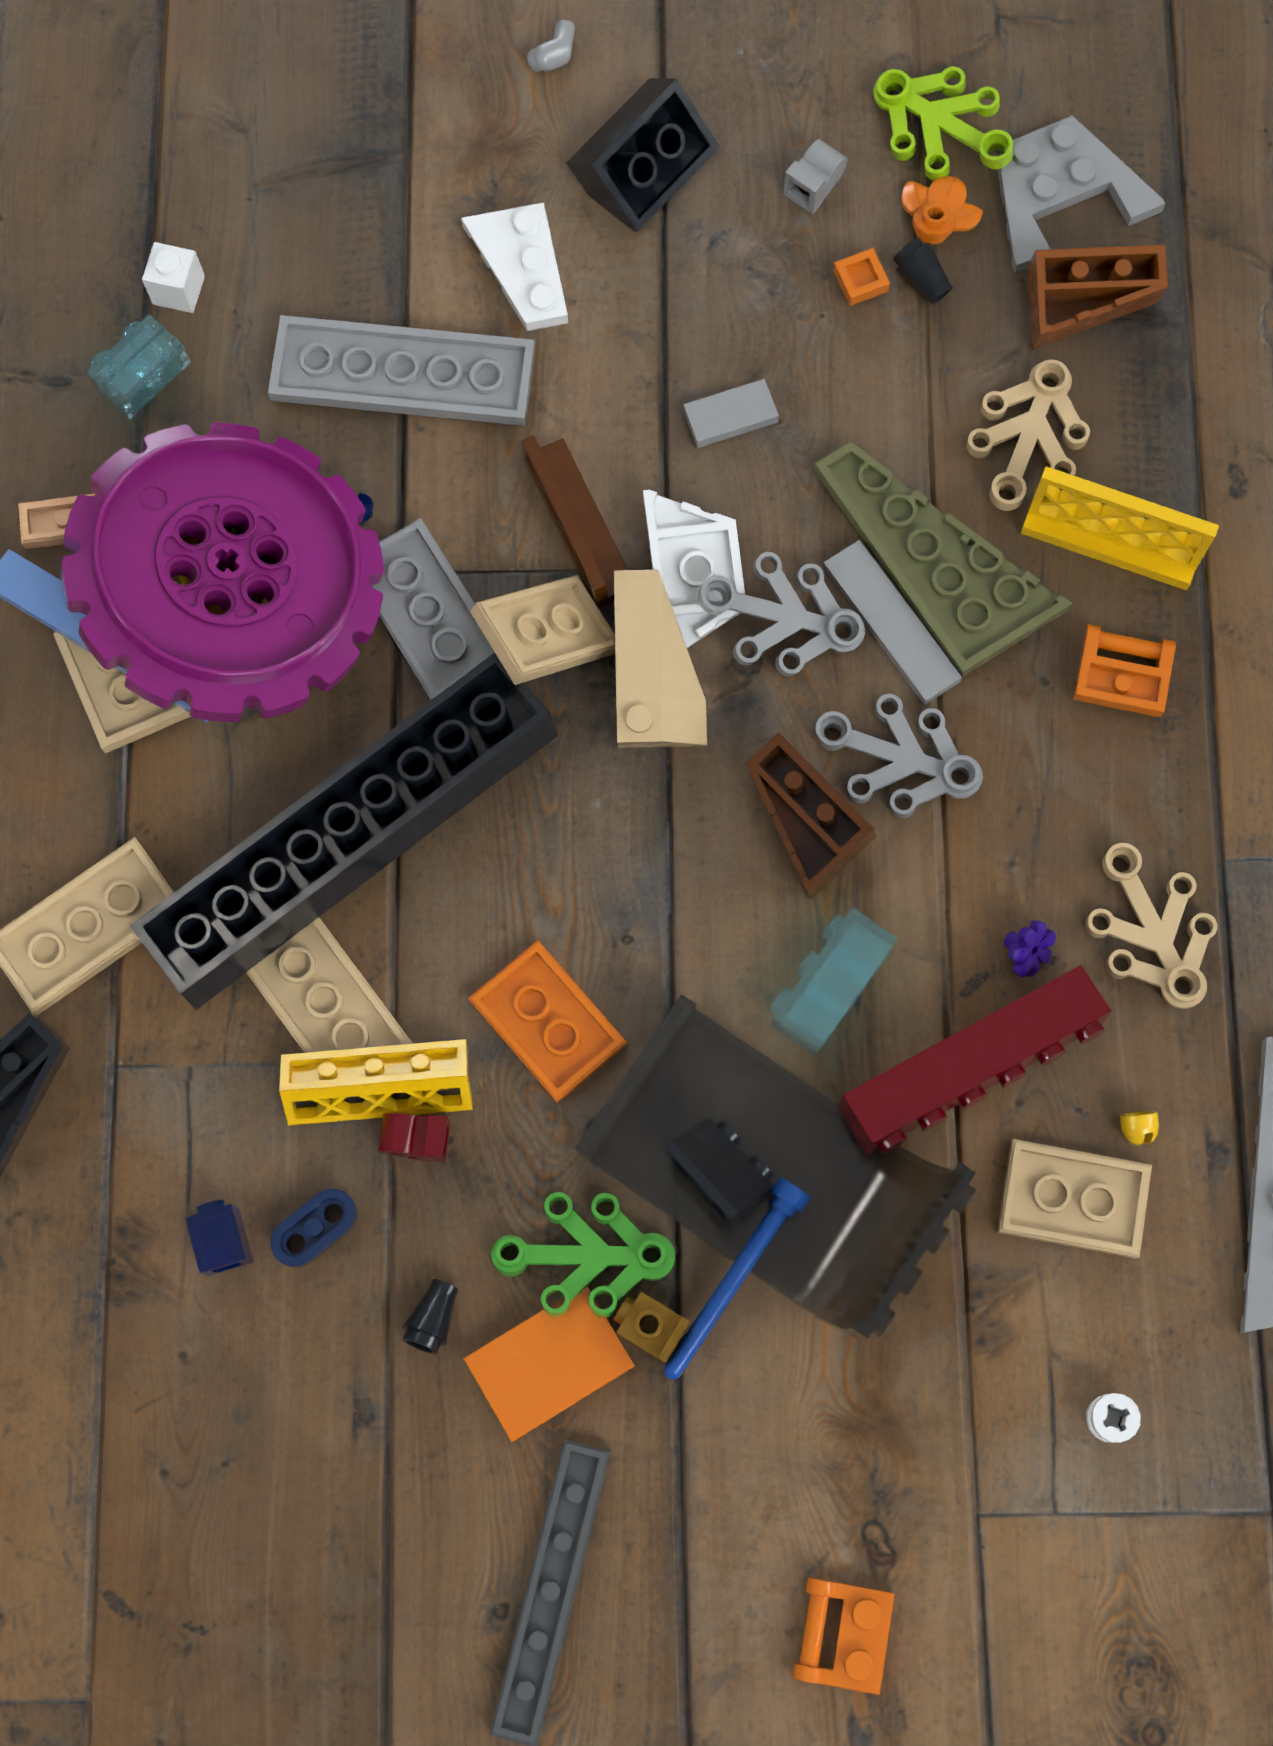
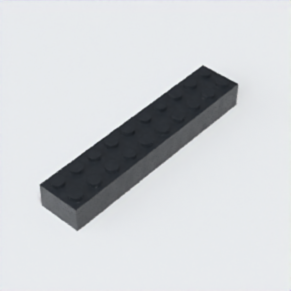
(344, 831)

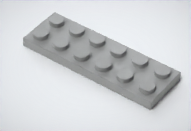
(402, 370)

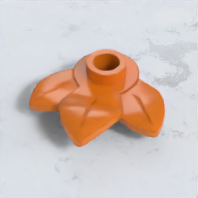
(939, 208)

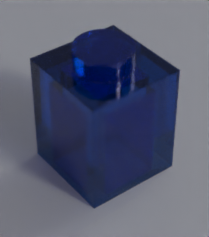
(218, 1238)

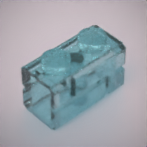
(137, 366)

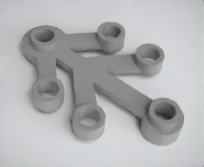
(789, 614)
(904, 758)

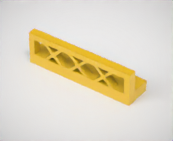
(374, 1076)

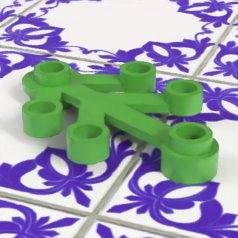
(591, 1255)

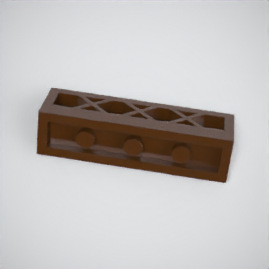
(575, 516)

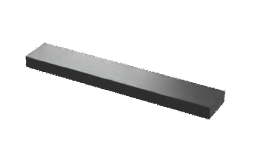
(550, 1594)

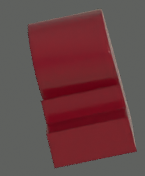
(415, 1136)

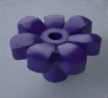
(1030, 948)

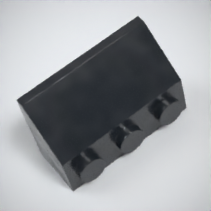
(644, 152)

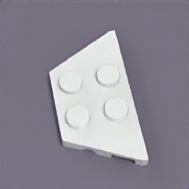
(687, 551)

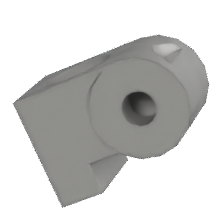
(814, 173)

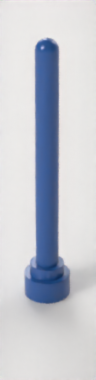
(784, 1203)

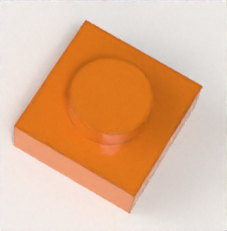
(861, 277)

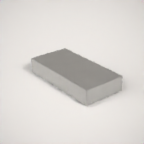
(730, 413)

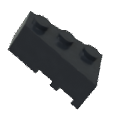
(27, 1067)

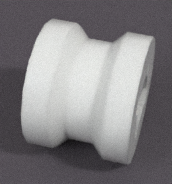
(1104, 1421)

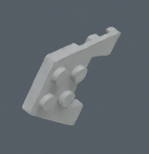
(1061, 169)

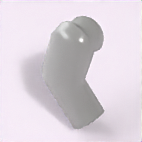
(553, 52)

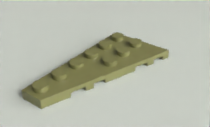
(945, 571)

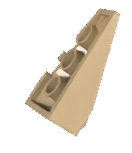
(655, 678)

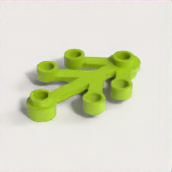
(940, 116)

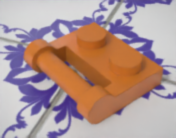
(1124, 683)
(859, 1641)

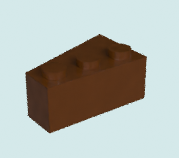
(809, 814)

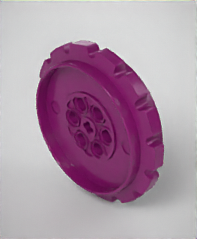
(162, 632)

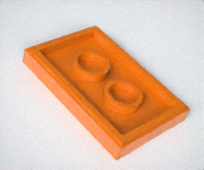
(547, 1021)
(548, 1365)

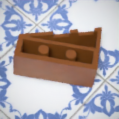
(1090, 287)

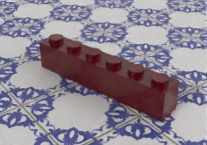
(975, 1060)

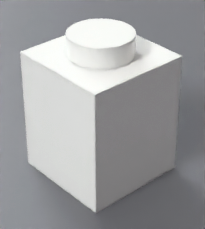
(173, 277)

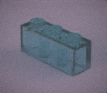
(832, 980)

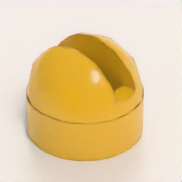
(1140, 1127)

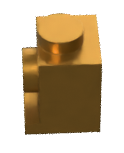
(664, 1339)

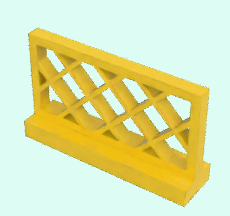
(1118, 530)

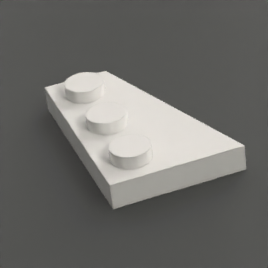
(523, 259)

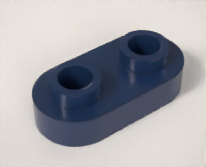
(313, 1225)

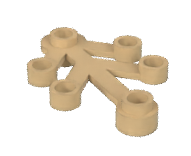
(1031, 427)
(1155, 933)

